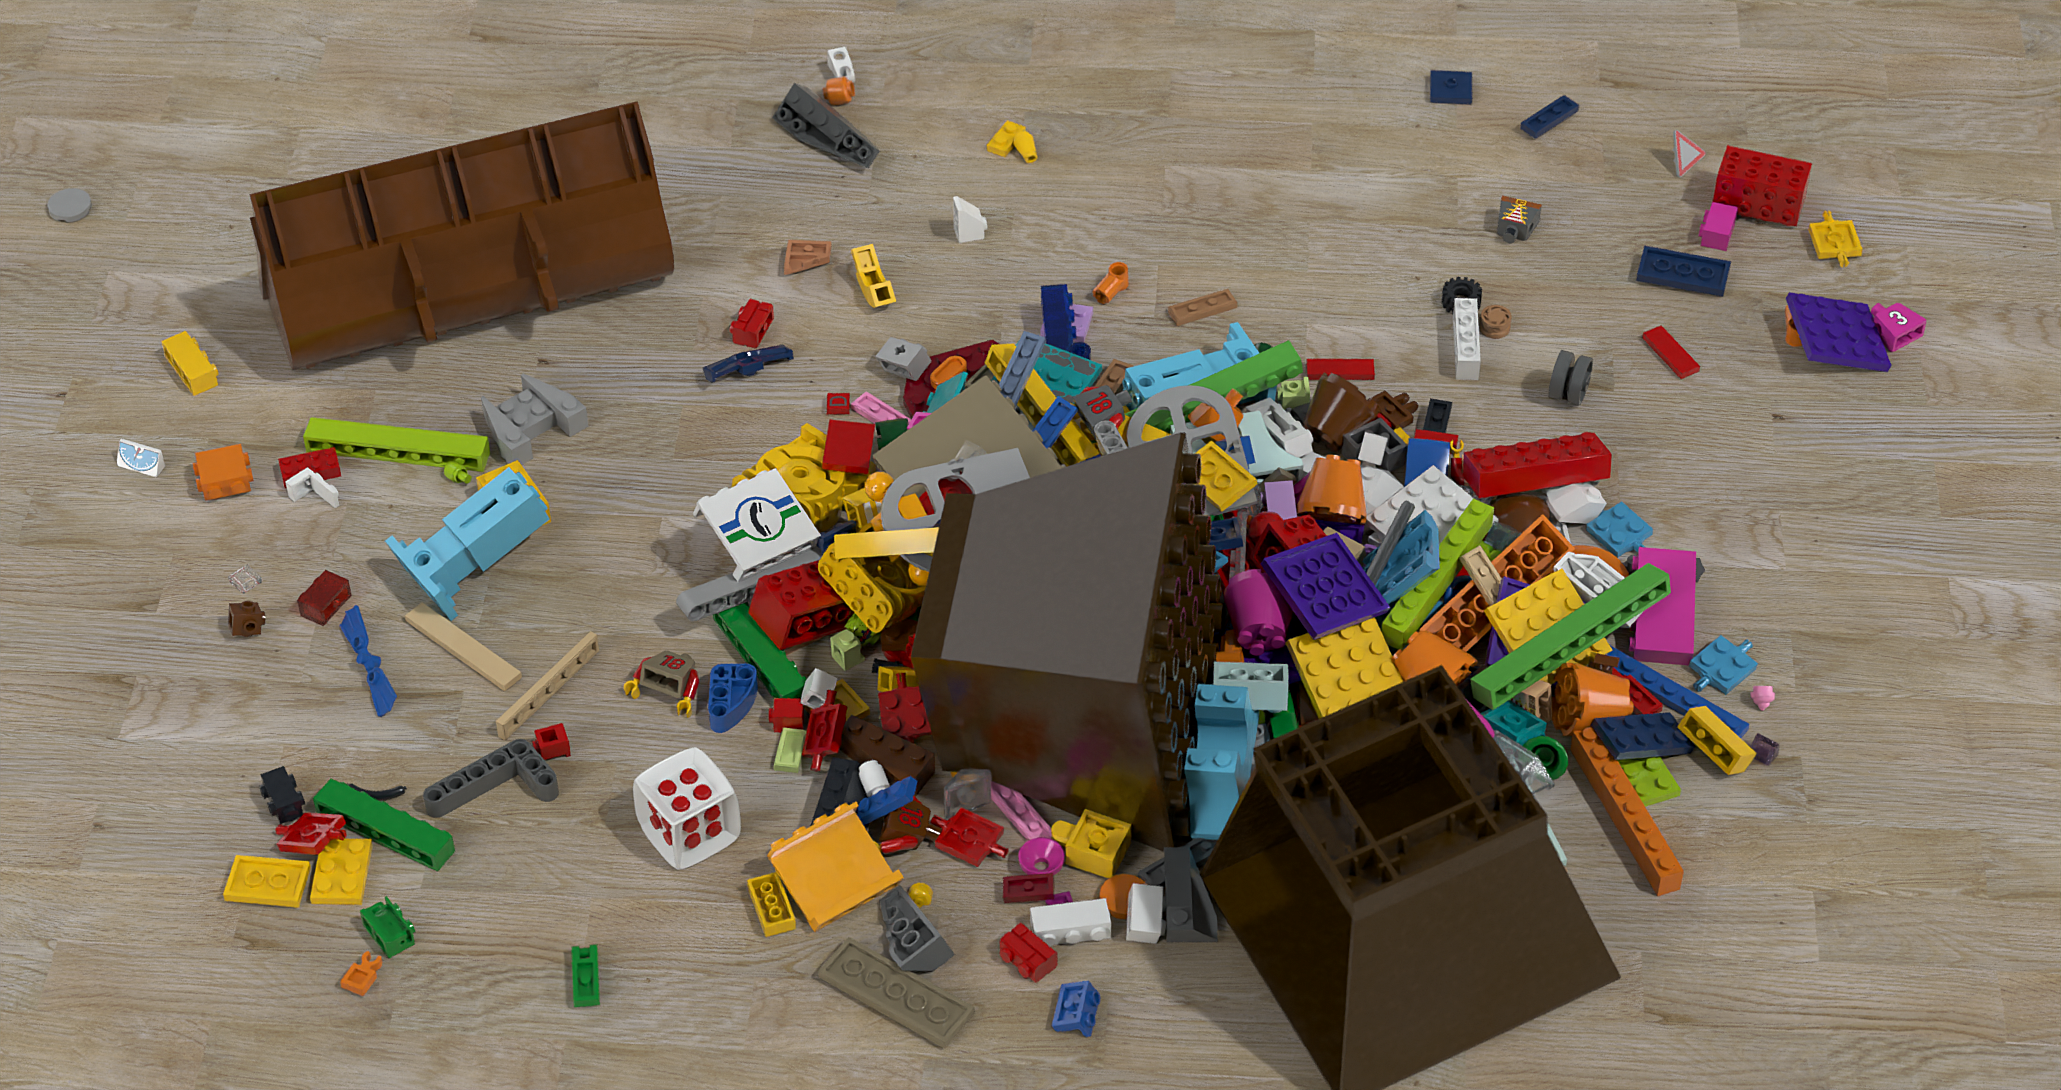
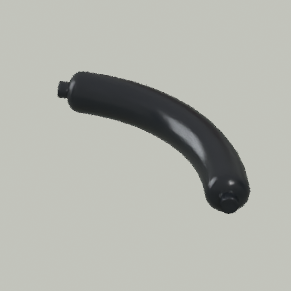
(384, 794)

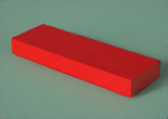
(1671, 352)
(1346, 368)

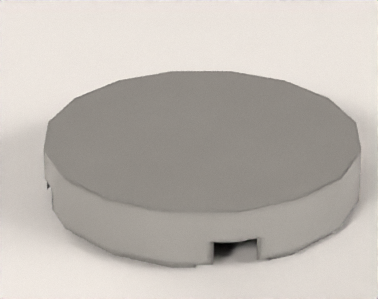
(69, 205)

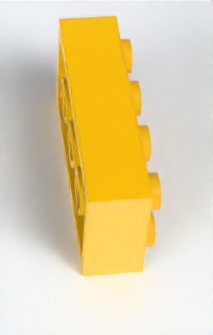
(771, 904)

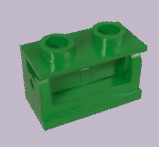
(388, 927)

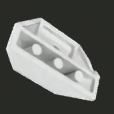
(1378, 488)
(1590, 576)

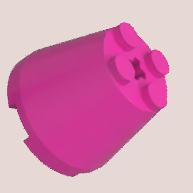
(1257, 611)

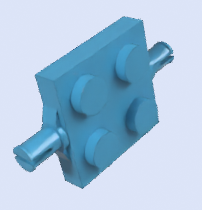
(1619, 529)
(1723, 665)

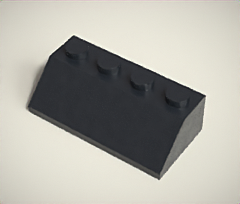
(840, 787)

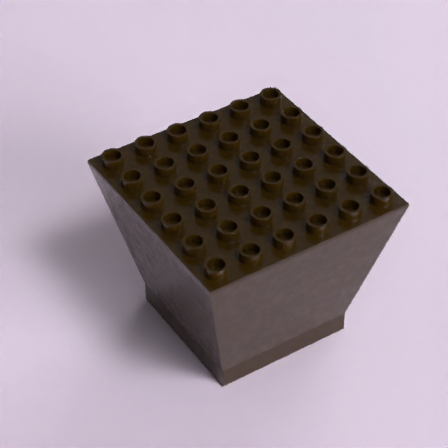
(1076, 634)
(1400, 887)

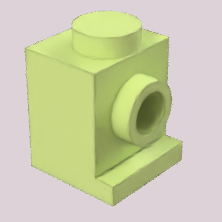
(1293, 393)
(846, 649)

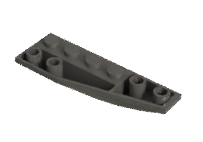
(822, 126)

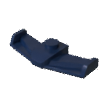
(746, 362)

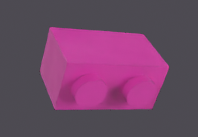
(1718, 226)

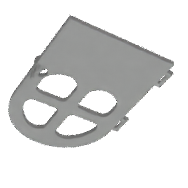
(1173, 400)
(978, 472)

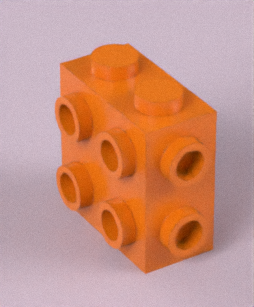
(223, 472)

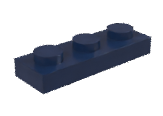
(1549, 116)

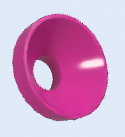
(1041, 850)

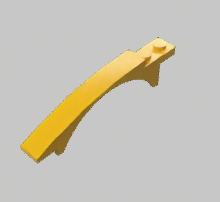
(885, 543)

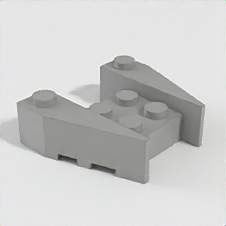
(531, 414)

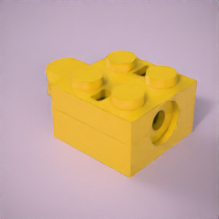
(1094, 843)

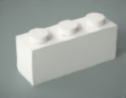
(1071, 922)

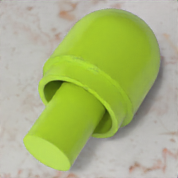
(457, 473)

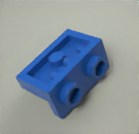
(1076, 1007)

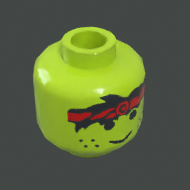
(861, 631)

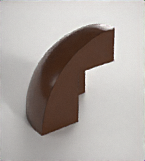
(1520, 510)

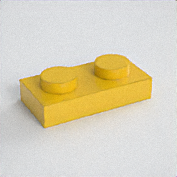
(1003, 140)

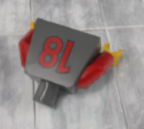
(1099, 405)

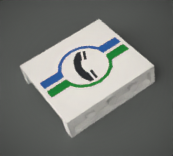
(759, 523)

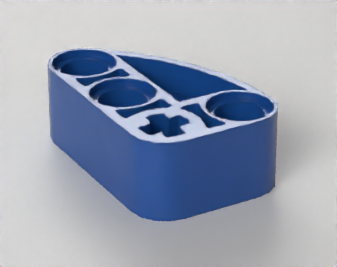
(731, 694)

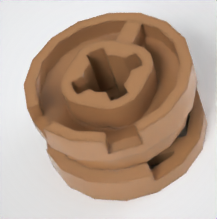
(1495, 321)

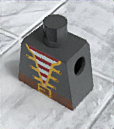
(1517, 219)

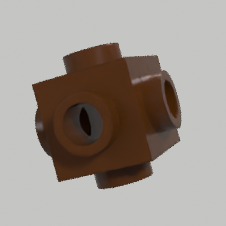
(245, 618)

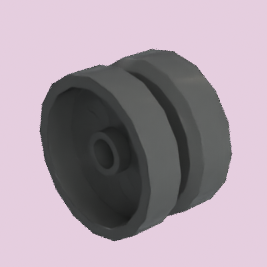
(1570, 377)

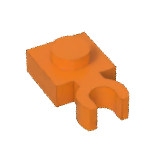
(361, 977)

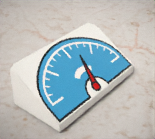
(140, 458)

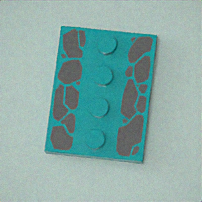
(1065, 372)

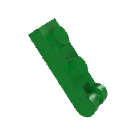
(585, 976)

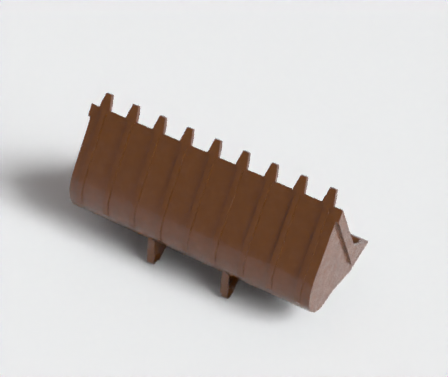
(461, 235)

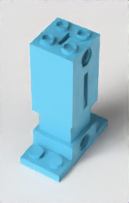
(1186, 368)
(473, 537)

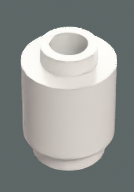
(873, 777)

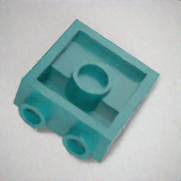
(1515, 722)

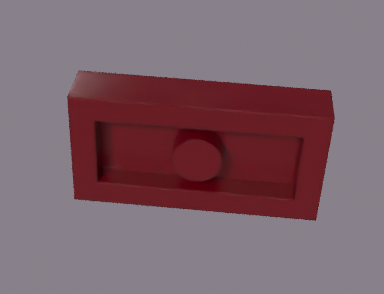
(1028, 888)

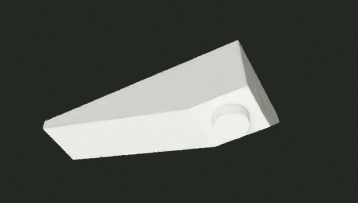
(1575, 502)

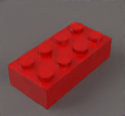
(322, 462)

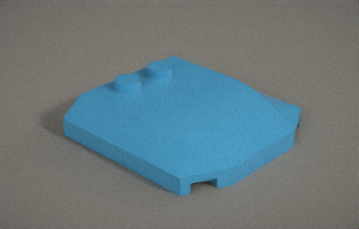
(1411, 560)

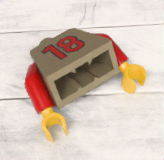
(668, 674)

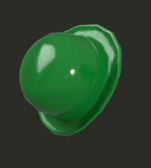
(1550, 754)

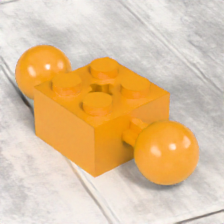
(908, 507)

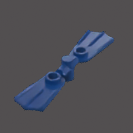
(381, 689)

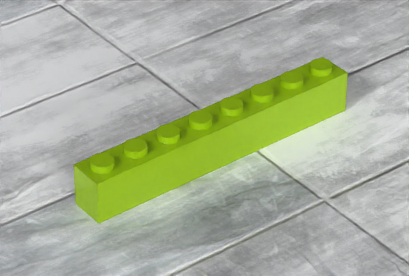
(397, 444)
(1417, 604)

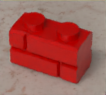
(752, 323)
(1028, 953)

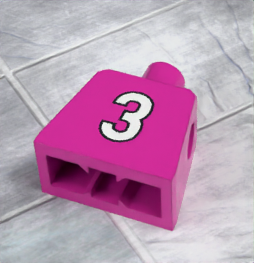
(1897, 325)

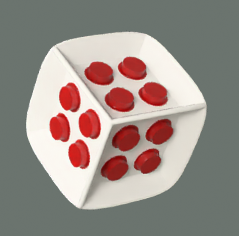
(687, 808)

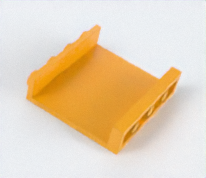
(832, 867)

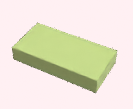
(790, 750)

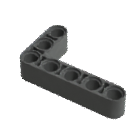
(489, 772)

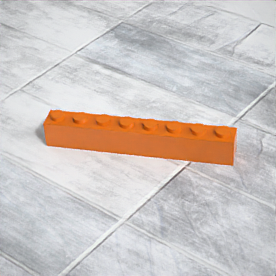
(1627, 812)

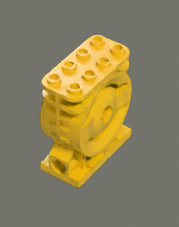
(816, 489)
(873, 586)

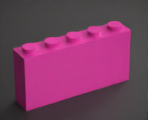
(1667, 628)

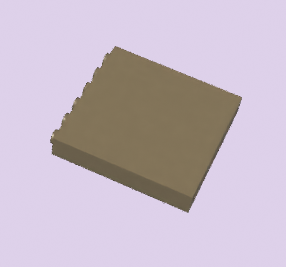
(973, 415)

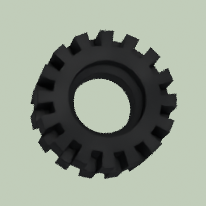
(1460, 287)

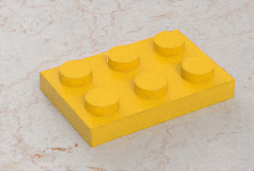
(1223, 477)
(342, 872)
(267, 881)

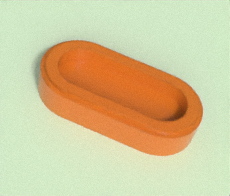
(949, 368)

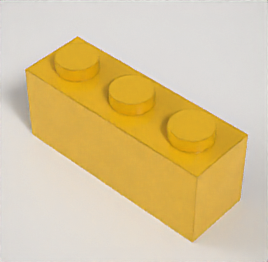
(190, 363)
(1716, 740)

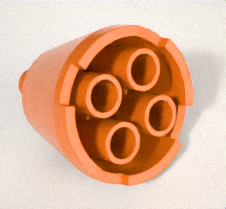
(1334, 491)
(1430, 651)
(1586, 695)

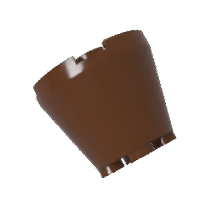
(1337, 410)

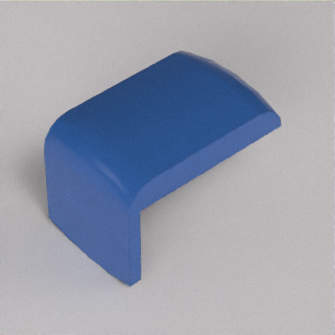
(1423, 455)

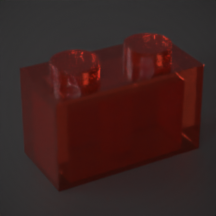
(324, 597)

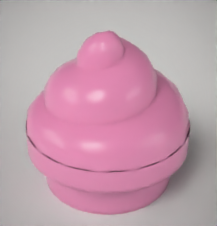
(1762, 696)

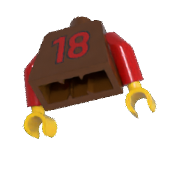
(906, 828)

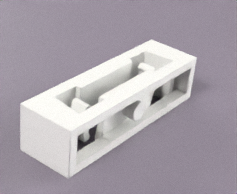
(1466, 339)
(1283, 428)

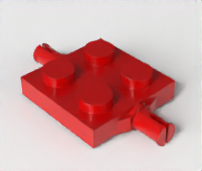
(904, 711)
(824, 730)
(311, 833)
(969, 836)

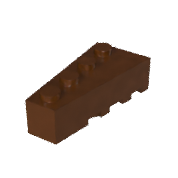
(896, 755)

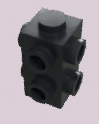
(282, 796)

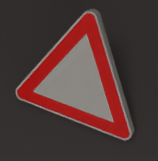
(1686, 153)

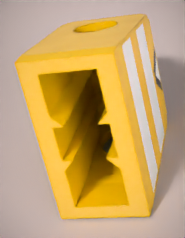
(861, 508)

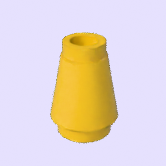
(1025, 145)

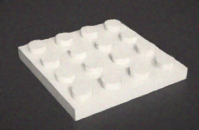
(1428, 492)

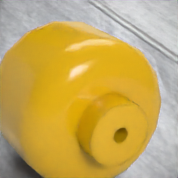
(920, 894)

